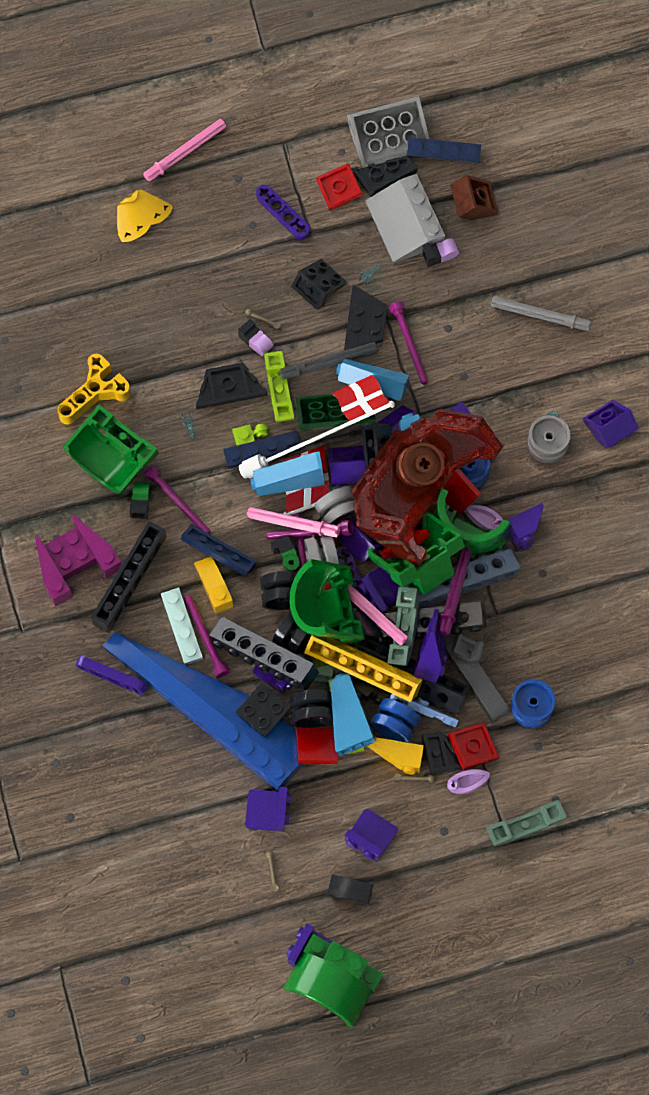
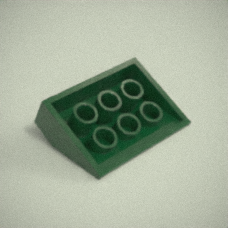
(322, 412)

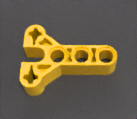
(107, 391)

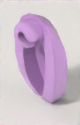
(484, 517)
(467, 781)

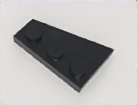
(380, 176)

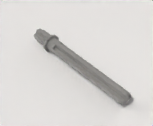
(540, 313)

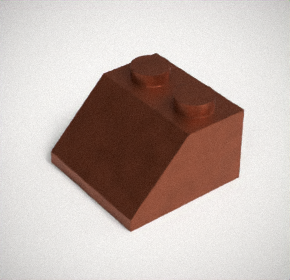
(473, 198)

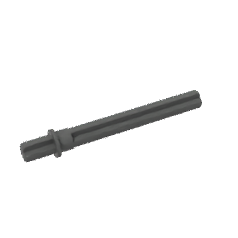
(326, 361)

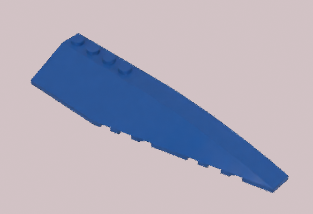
(213, 709)

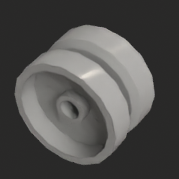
(548, 439)
(336, 504)
(325, 553)

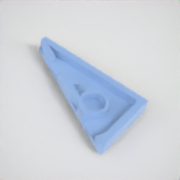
(422, 706)

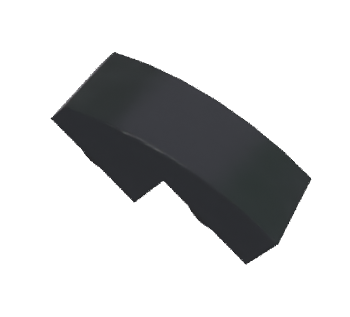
(367, 691)
(350, 889)

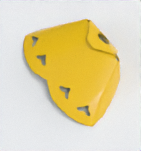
(140, 210)

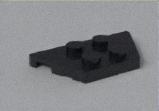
(365, 319)
(228, 385)

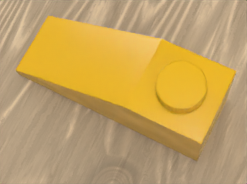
(214, 585)
(400, 754)

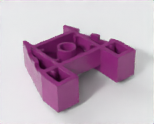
(71, 555)

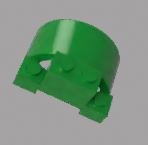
(112, 458)
(473, 538)
(437, 565)
(325, 611)
(334, 979)

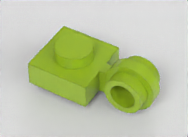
(245, 434)

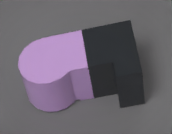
(439, 252)
(254, 338)

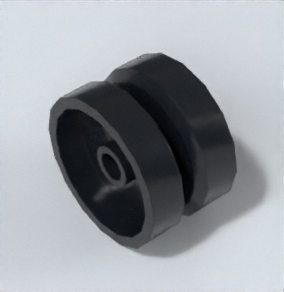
(277, 590)
(291, 635)
(311, 708)

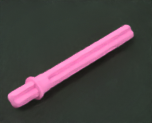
(184, 150)
(321, 528)
(379, 618)

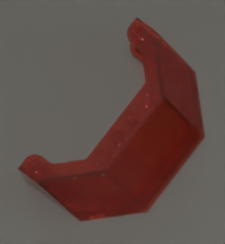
(392, 509)

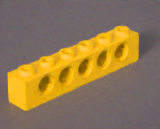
(364, 667)

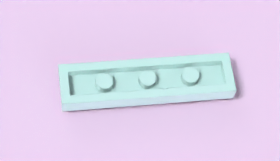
(181, 626)

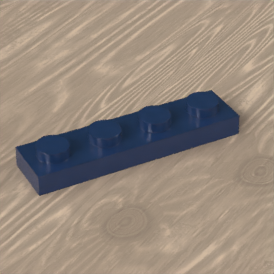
(444, 149)
(265, 447)
(218, 550)

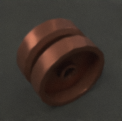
(430, 460)

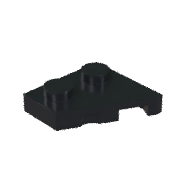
(439, 753)

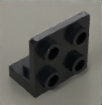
(317, 282)
(263, 710)

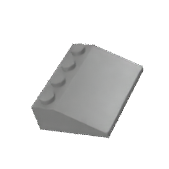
(385, 130)
(405, 218)

